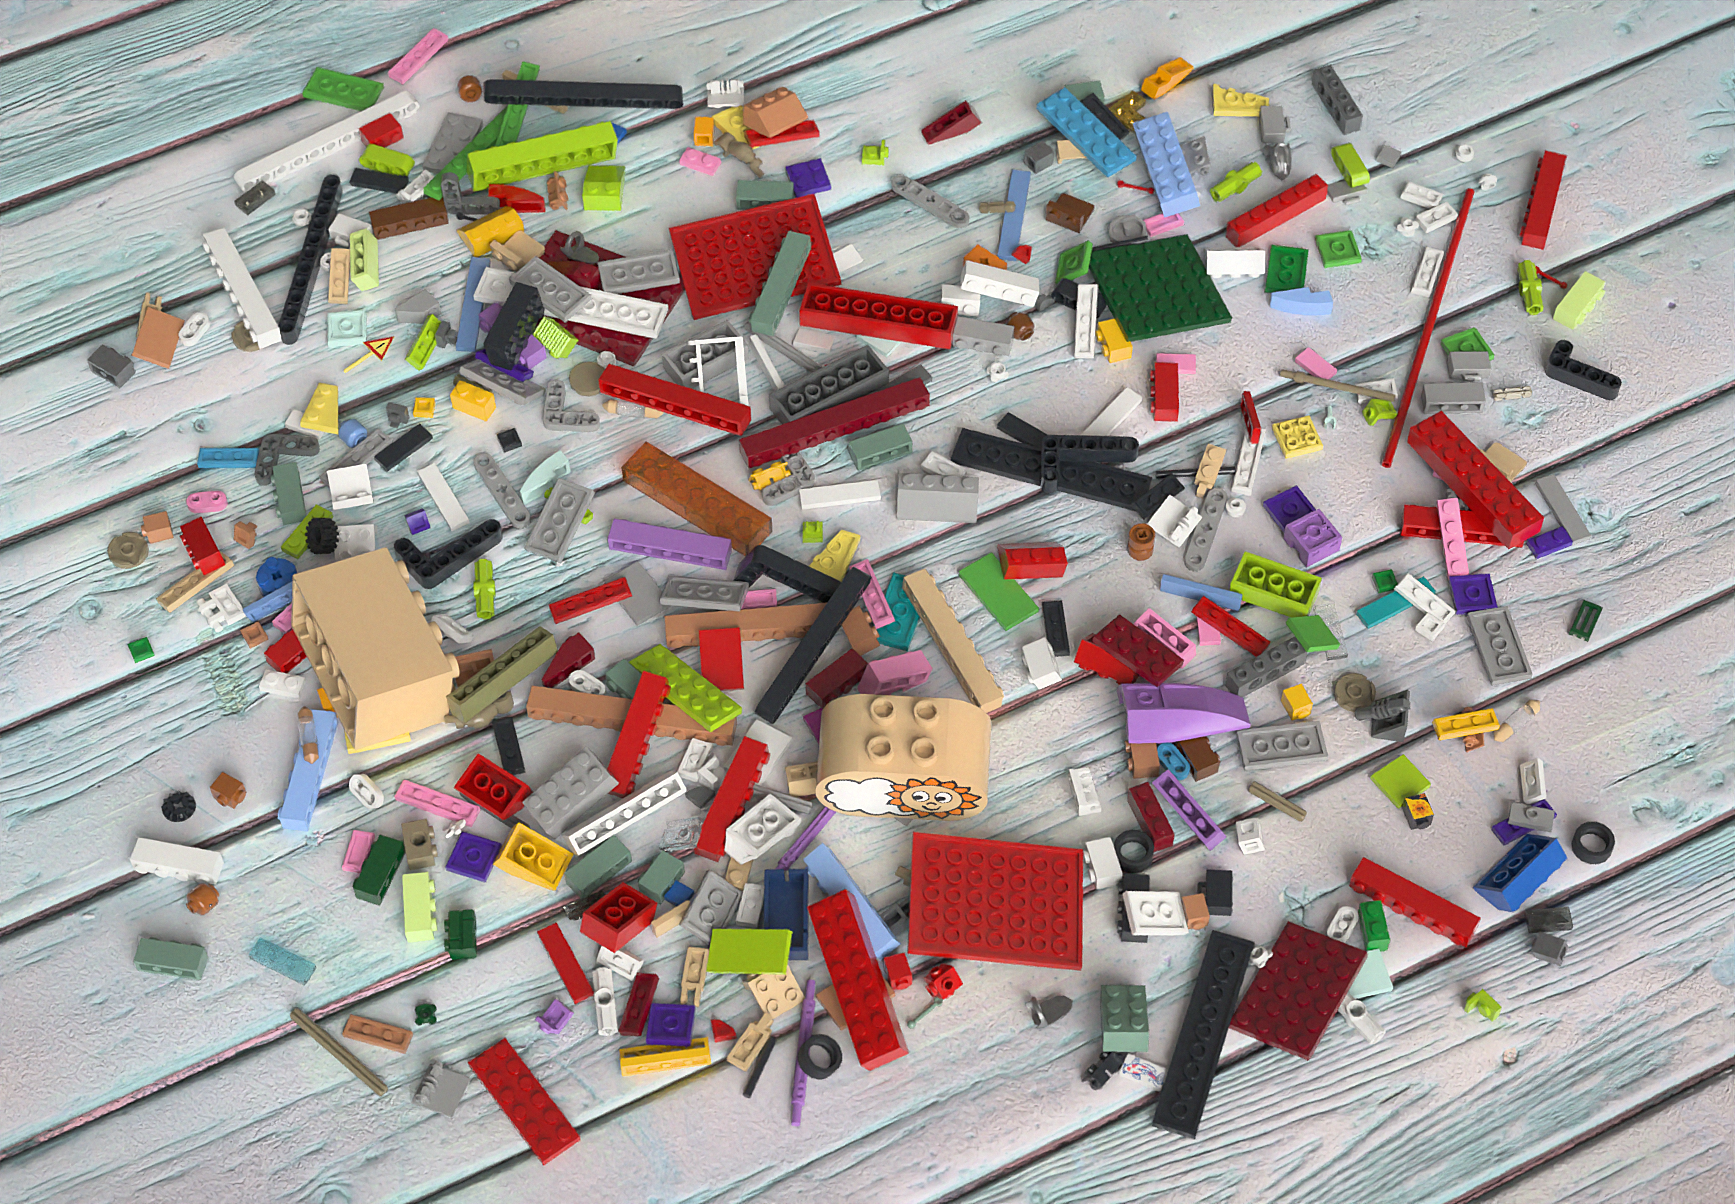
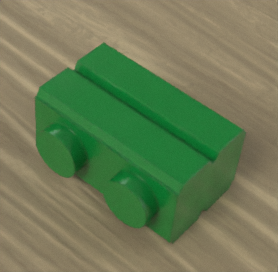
(1373, 926)

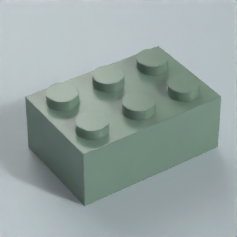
(1124, 1018)

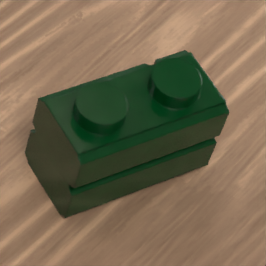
(461, 934)

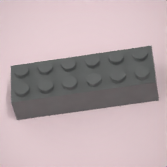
(830, 386)

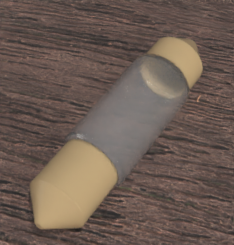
(627, 408)
(1517, 720)

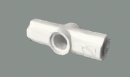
(604, 991)
(1364, 1023)

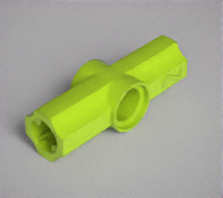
(1236, 181)
(1530, 287)
(484, 589)

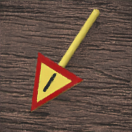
(377, 347)

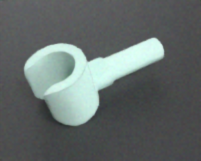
(1329, 419)

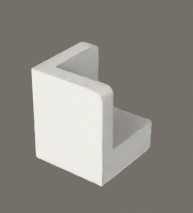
(711, 774)

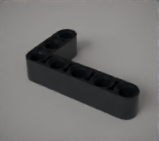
(1082, 449)
(468, 547)
(783, 569)

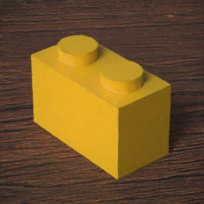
(1113, 341)
(473, 400)

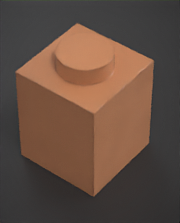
(157, 527)
(1195, 911)

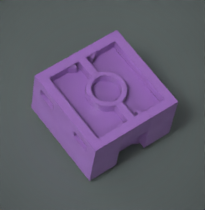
(1313, 537)

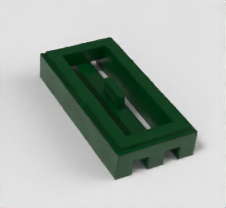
(1580, 633)

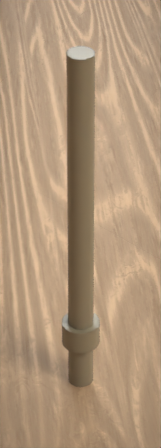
(1301, 377)

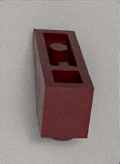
(952, 124)
(578, 272)
(571, 656)

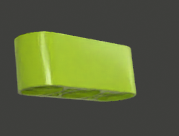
(386, 160)
(1350, 165)

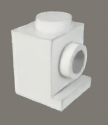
(1250, 835)

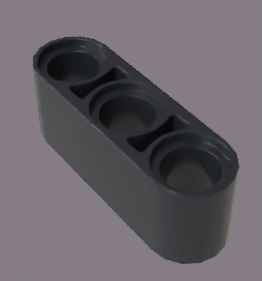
(1067, 292)

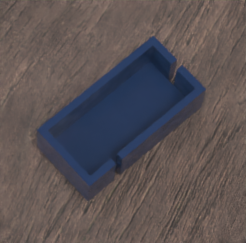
(787, 907)

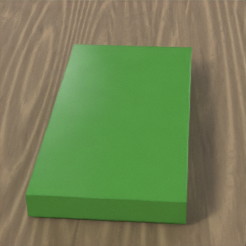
(342, 89)
(1001, 597)

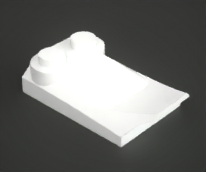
(760, 829)

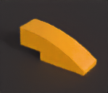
(1166, 77)

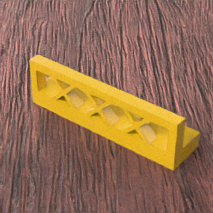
(664, 1060)

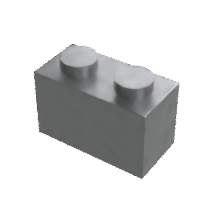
(111, 366)

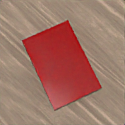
(722, 658)

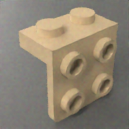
(517, 250)
(1505, 460)
(774, 992)

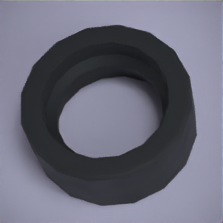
(1597, 829)
(1137, 837)
(830, 1046)

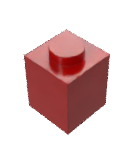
(898, 971)

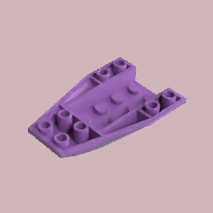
(1179, 712)

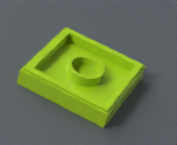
(1400, 780)

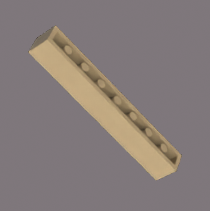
(952, 641)

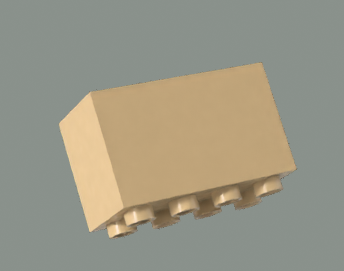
(372, 647)

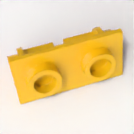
(762, 477)

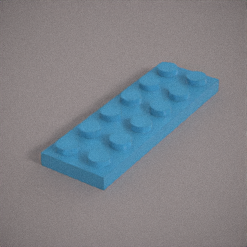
(1086, 132)

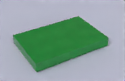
(1286, 268)

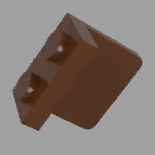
(1069, 212)

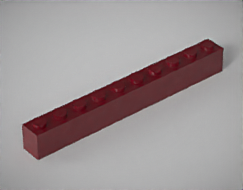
(834, 422)

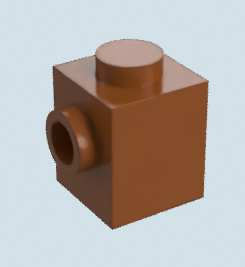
(228, 790)

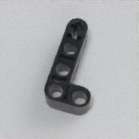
(1580, 375)

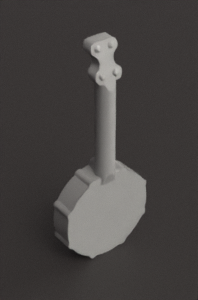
(1126, 228)

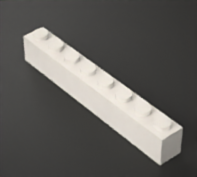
(241, 287)

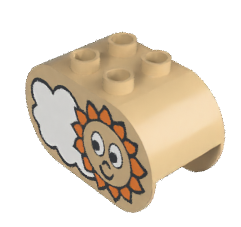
(903, 757)

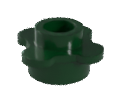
(421, 1010)

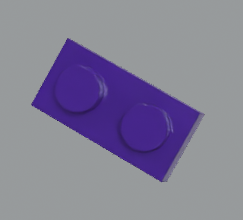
(1549, 542)

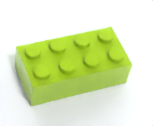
(1275, 586)

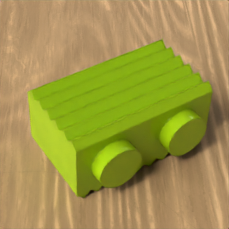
(555, 338)

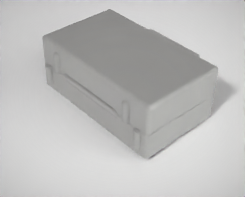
(1272, 124)
(1341, 191)
(1469, 365)

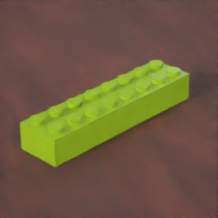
(541, 155)

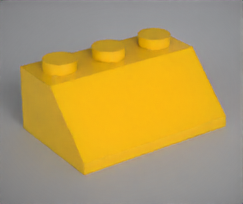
(495, 226)

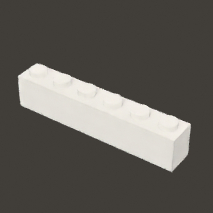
(624, 812)

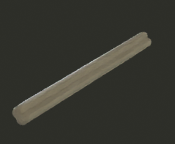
(338, 1052)

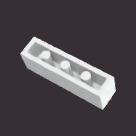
(999, 283)
(176, 861)

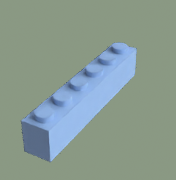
(307, 777)
(835, 878)

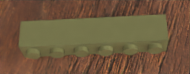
(502, 674)

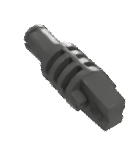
(1382, 709)

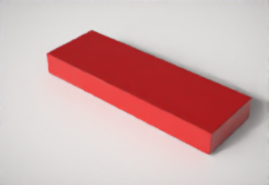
(1250, 417)

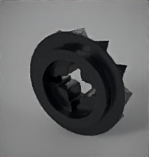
(179, 814)

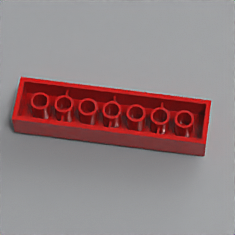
(878, 315)
(1475, 480)
(857, 980)

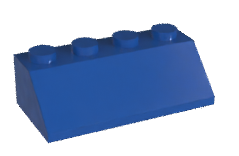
(1521, 872)

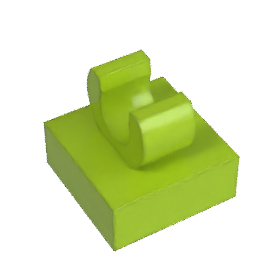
(813, 532)

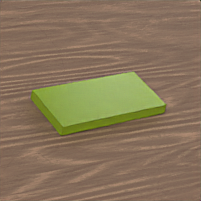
(749, 951)

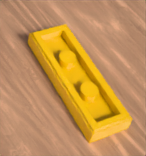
(1465, 724)

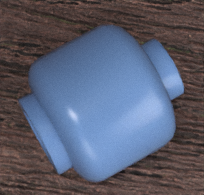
(352, 432)

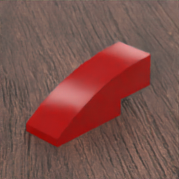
(517, 198)

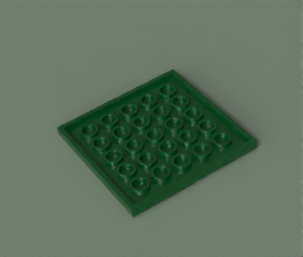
(1157, 288)

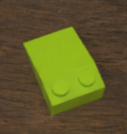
(603, 188)

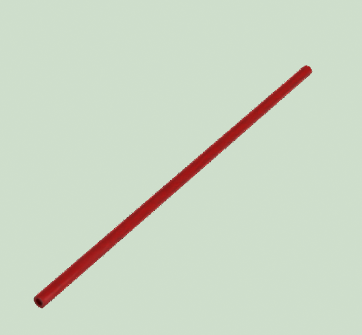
(1427, 329)

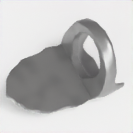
(1280, 159)
(579, 252)
(1049, 1010)

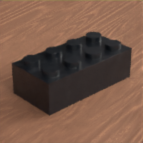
(514, 326)

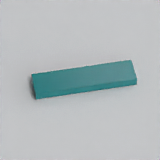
(1387, 606)

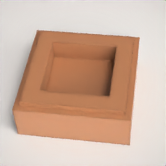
(254, 635)

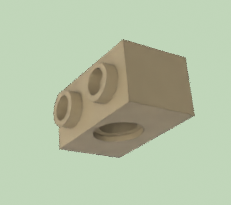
(413, 834)

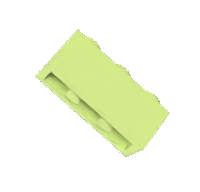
(364, 259)
(1579, 300)
(419, 907)

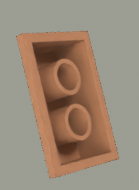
(774, 112)

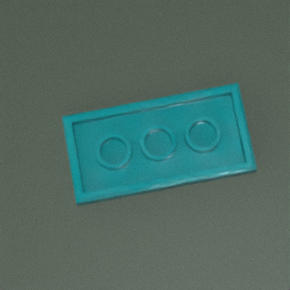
(901, 631)

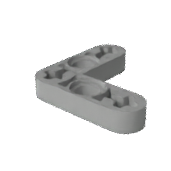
(558, 413)
(795, 480)

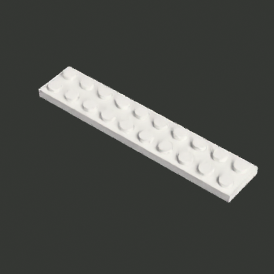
(604, 309)

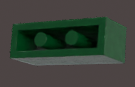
(379, 869)

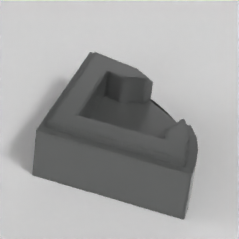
(1043, 302)
(700, 796)

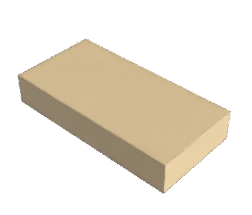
(669, 920)

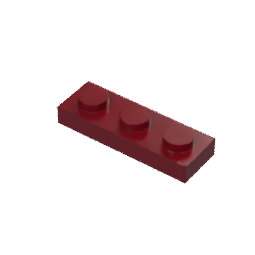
(638, 1004)

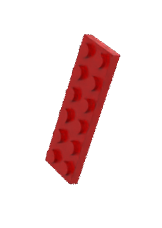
(524, 1101)

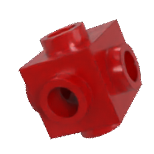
(942, 981)

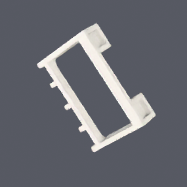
(740, 364)

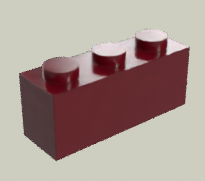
(836, 678)
(1150, 816)

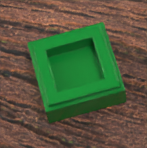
(1384, 581)
(141, 650)

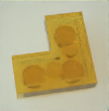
(1127, 109)

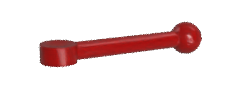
(1120, 184)
(1563, 285)

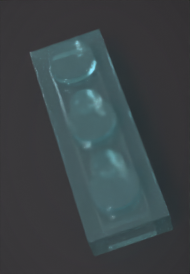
(282, 961)

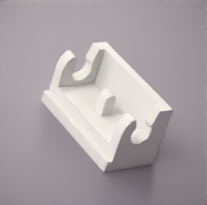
(414, 190)
(1083, 791)

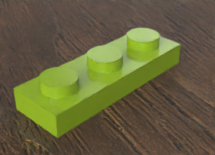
(424, 343)
(295, 543)

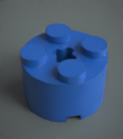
(274, 575)

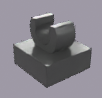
(445, 335)
(397, 414)

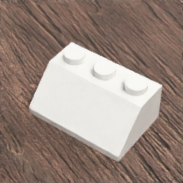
(1234, 261)

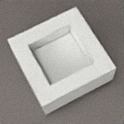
(1429, 627)

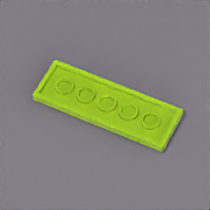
(688, 688)

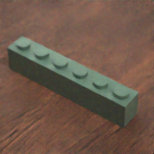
(780, 283)

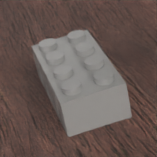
(715, 357)
(570, 792)

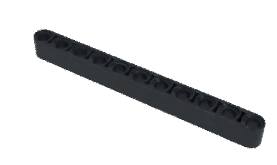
(583, 94)
(309, 260)

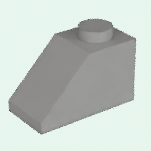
(418, 308)

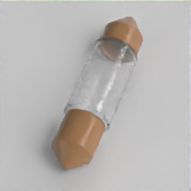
(308, 735)

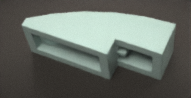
(544, 477)

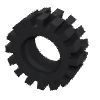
(321, 535)

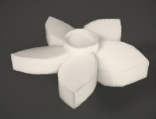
(455, 827)

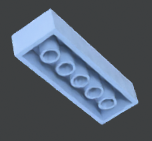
(1166, 164)

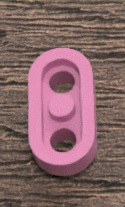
(206, 502)

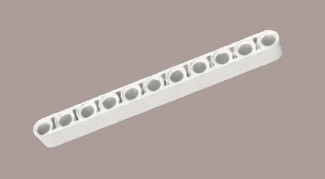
(323, 142)

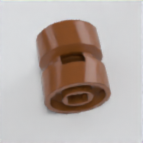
(1141, 542)

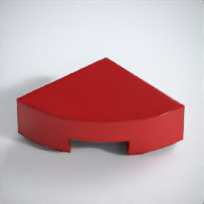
(1022, 253)
(722, 1031)

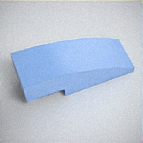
(1302, 302)

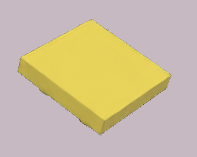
(1297, 436)

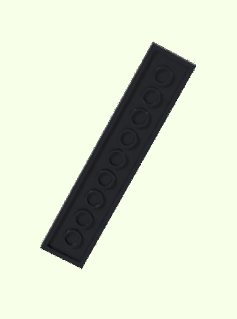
(1023, 464)
(1203, 1034)

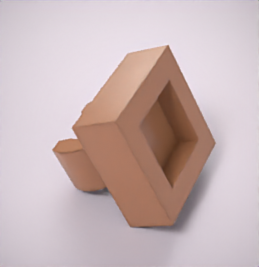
(245, 534)

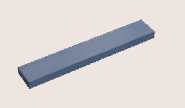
(1013, 220)
(469, 321)

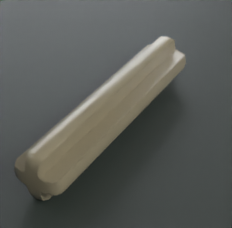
(1277, 801)

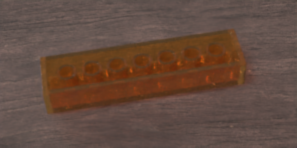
(696, 498)

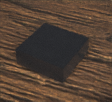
(509, 440)

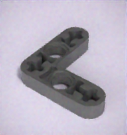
(455, 203)
(278, 448)

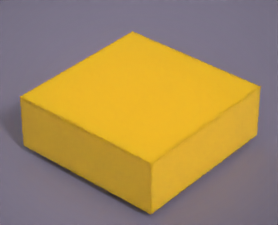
(424, 407)

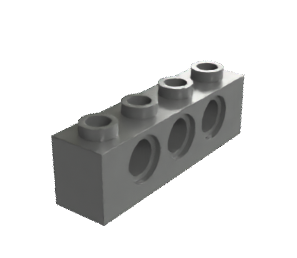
(1337, 99)
(1266, 668)

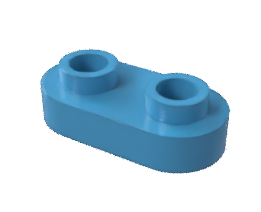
(1174, 762)

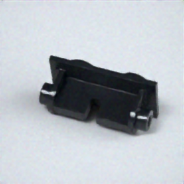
(1096, 1073)

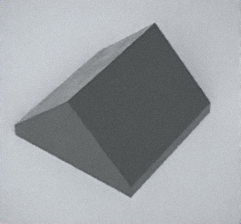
(1394, 727)

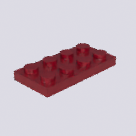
(1138, 650)

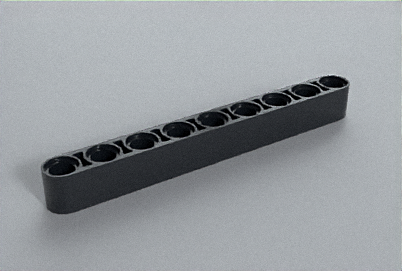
(813, 645)

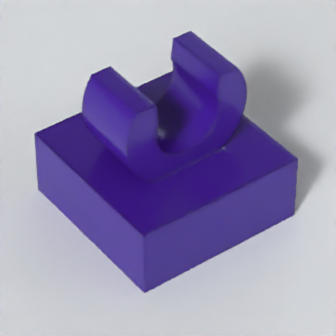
(417, 521)

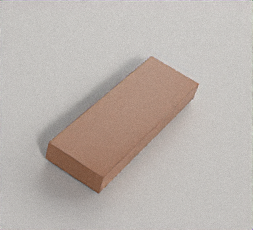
(377, 1034)

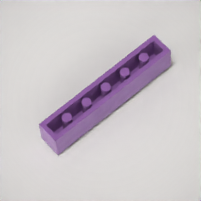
(670, 544)

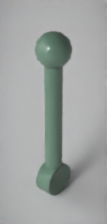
(937, 1002)

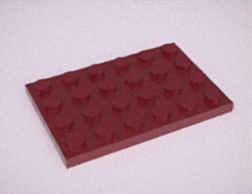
(1298, 990)

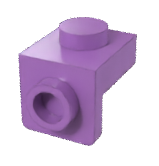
(555, 1017)

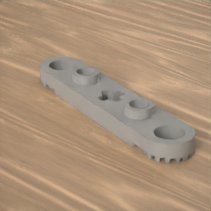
(939, 207)
(508, 501)
(1202, 541)

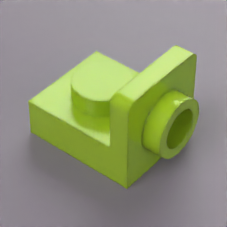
(875, 154)
(1378, 409)
(1485, 1003)

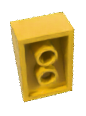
(533, 857)

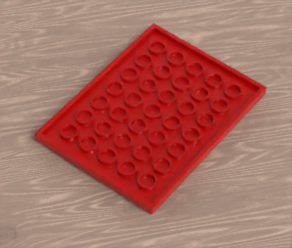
(731, 254)
(996, 901)

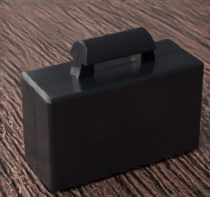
(1218, 892)

